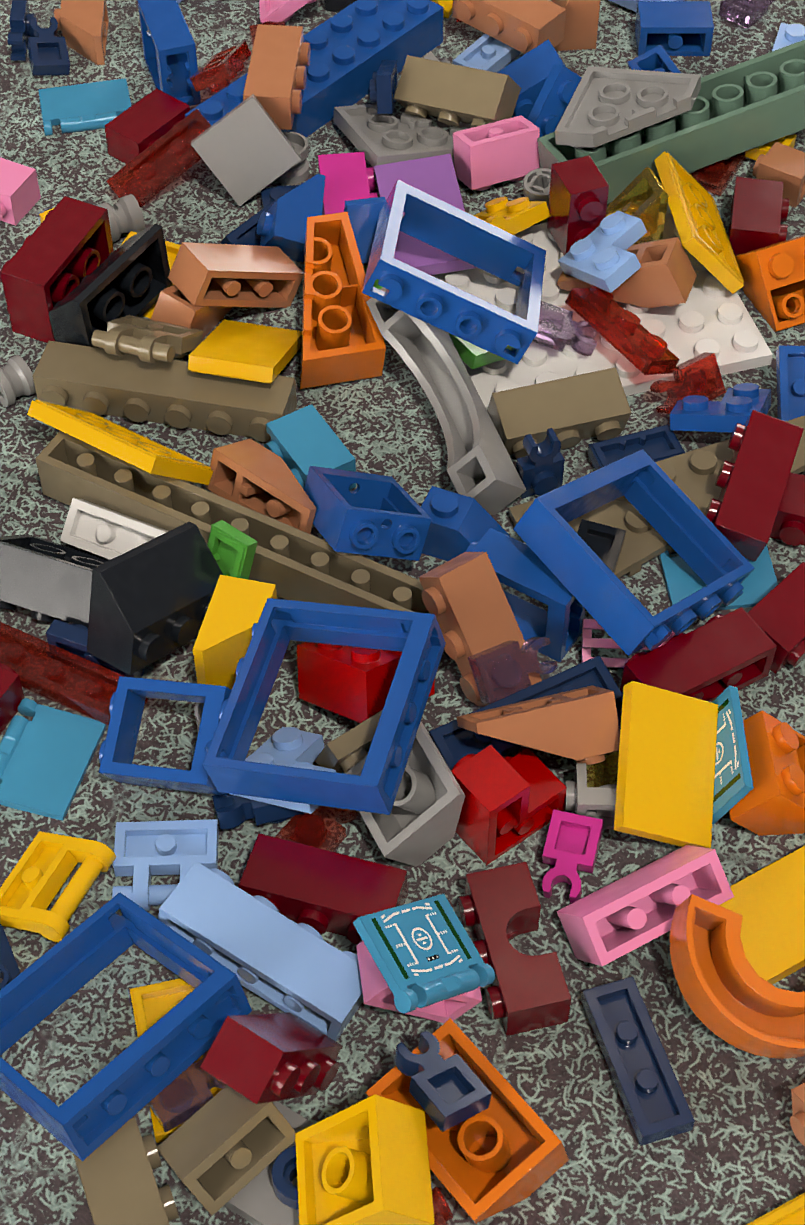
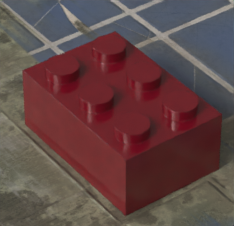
(53, 263)

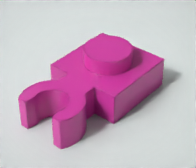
(571, 848)

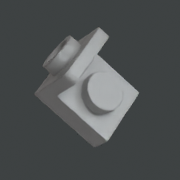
(590, 801)

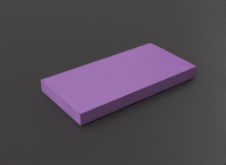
(437, 178)

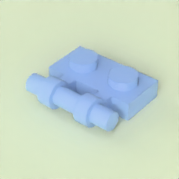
(161, 849)

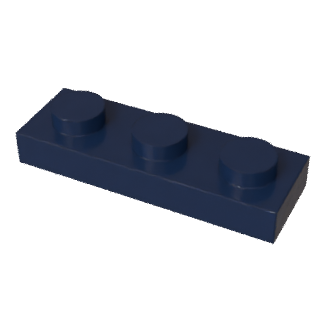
(637, 1061)

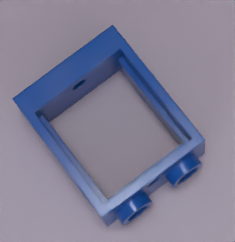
(169, 49)
(370, 520)
(525, 572)
(126, 714)

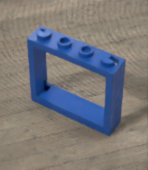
(445, 304)
(596, 587)
(285, 620)
(150, 1060)

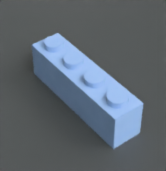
(266, 950)

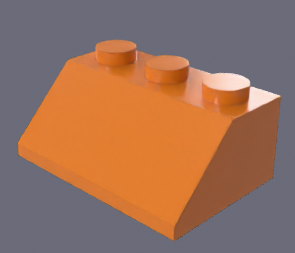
(492, 1155)

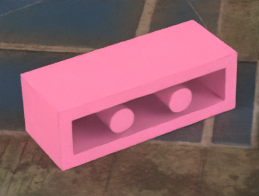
(641, 904)

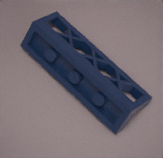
(458, 742)

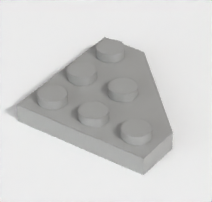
(623, 101)
(391, 139)

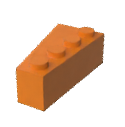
(337, 326)

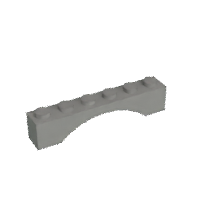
(475, 451)

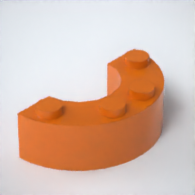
(726, 988)

